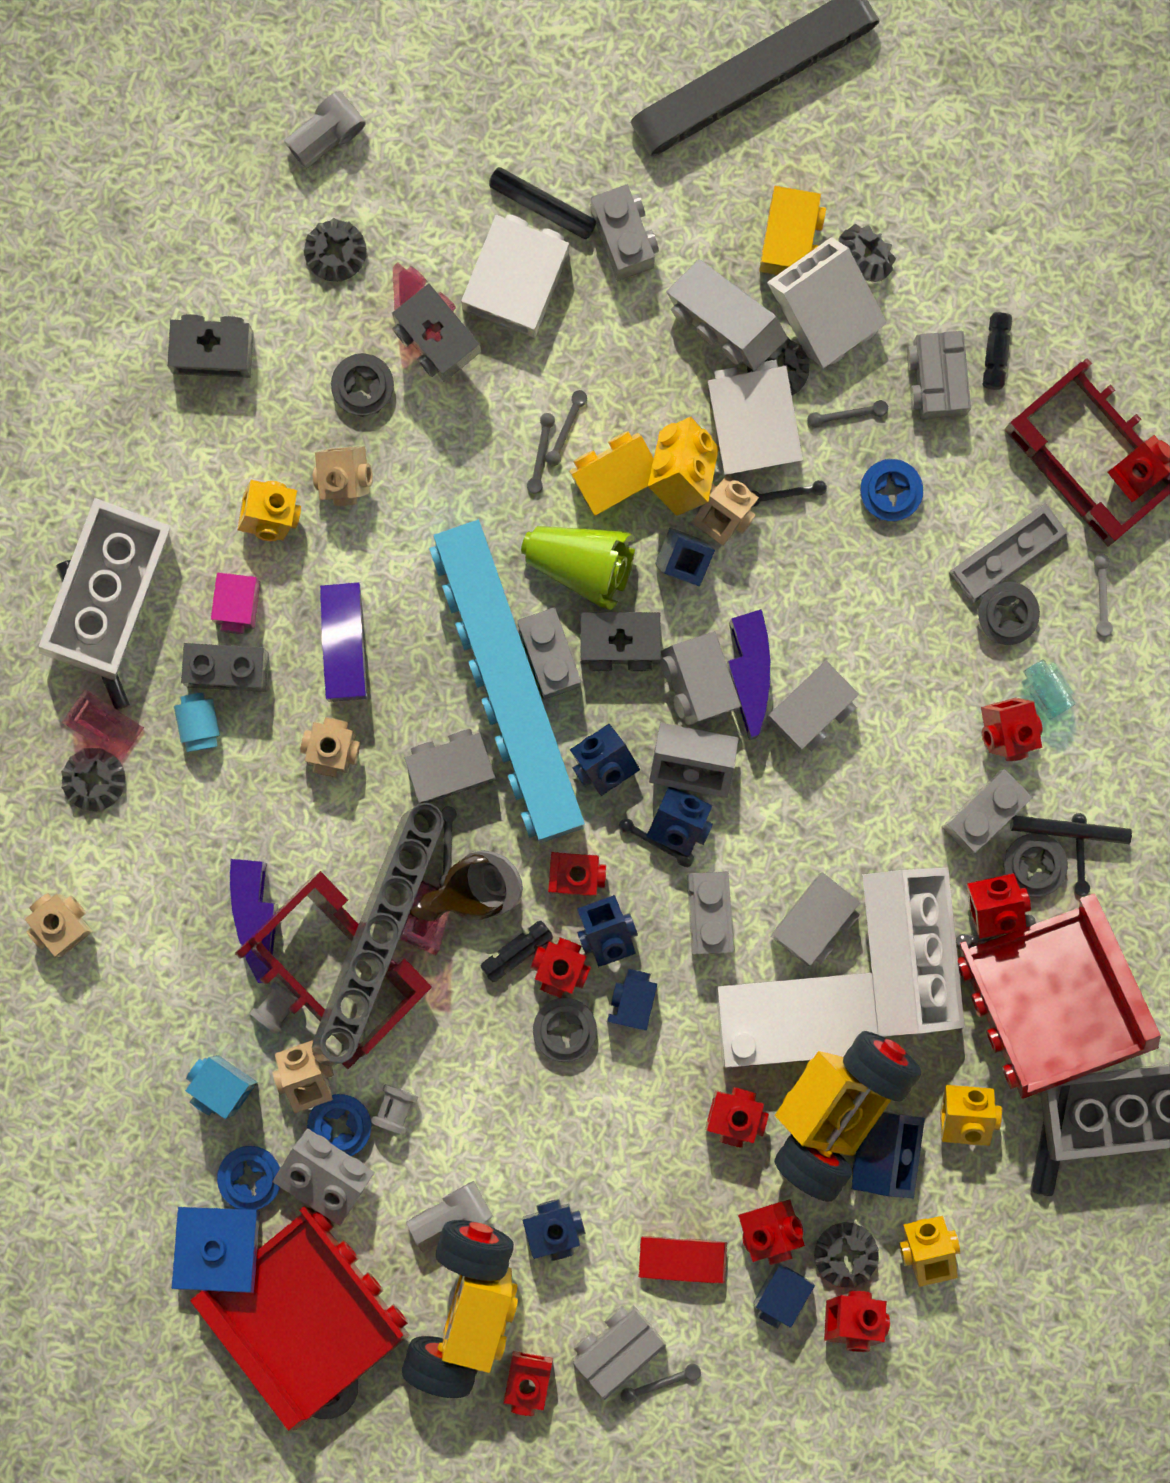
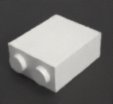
(515, 275)
(827, 302)
(754, 418)

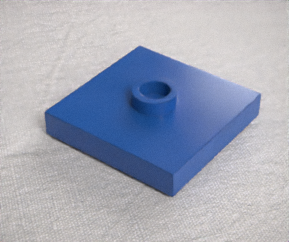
(215, 1249)

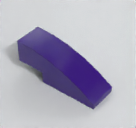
(343, 642)
(752, 669)
(248, 908)

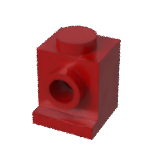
(1131, 475)
(560, 879)
(527, 1367)

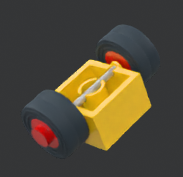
(837, 1108)
(477, 1314)

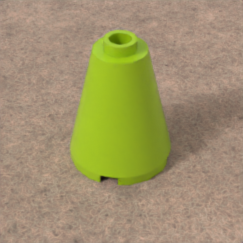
(582, 560)

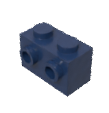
(889, 1156)

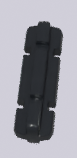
(997, 351)
(516, 951)

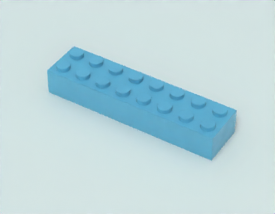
(509, 682)

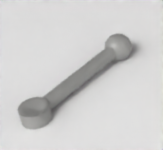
(1104, 627)

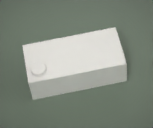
(104, 589)
(913, 951)
(793, 1018)

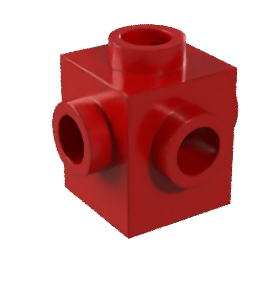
(1011, 728)
(998, 905)
(544, 962)
(721, 1112)
(772, 1232)
(856, 1321)

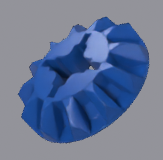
(903, 476)
(358, 1121)
(240, 1194)

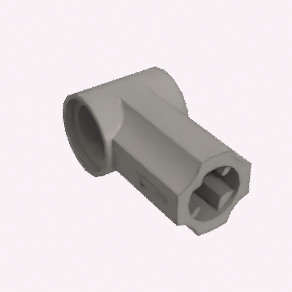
(333, 123)
(461, 1204)

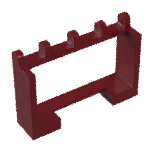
(1034, 443)
(330, 902)

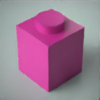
(235, 602)

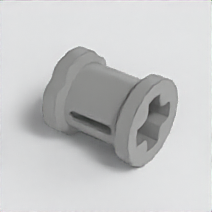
(274, 1008)
(394, 1109)

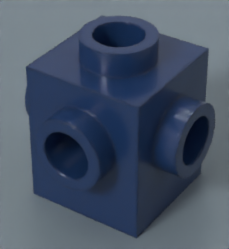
(603, 760)
(681, 821)
(609, 938)
(544, 1243)

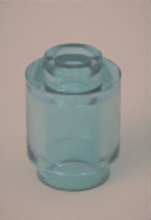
(1048, 689)

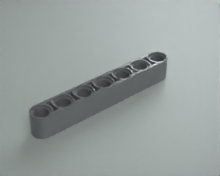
(752, 73)
(363, 946)

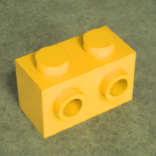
(790, 228)
(683, 466)
(613, 473)

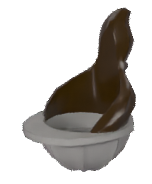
(474, 888)

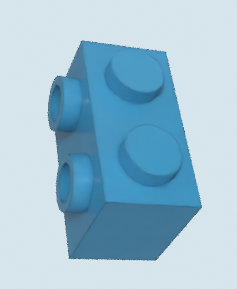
(218, 1086)

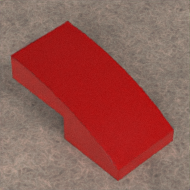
(682, 1259)

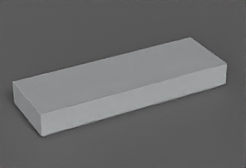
(1009, 552)

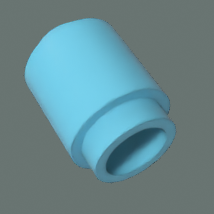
(197, 722)

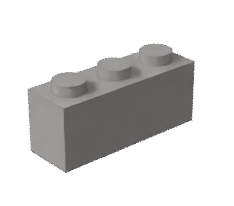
(725, 315)

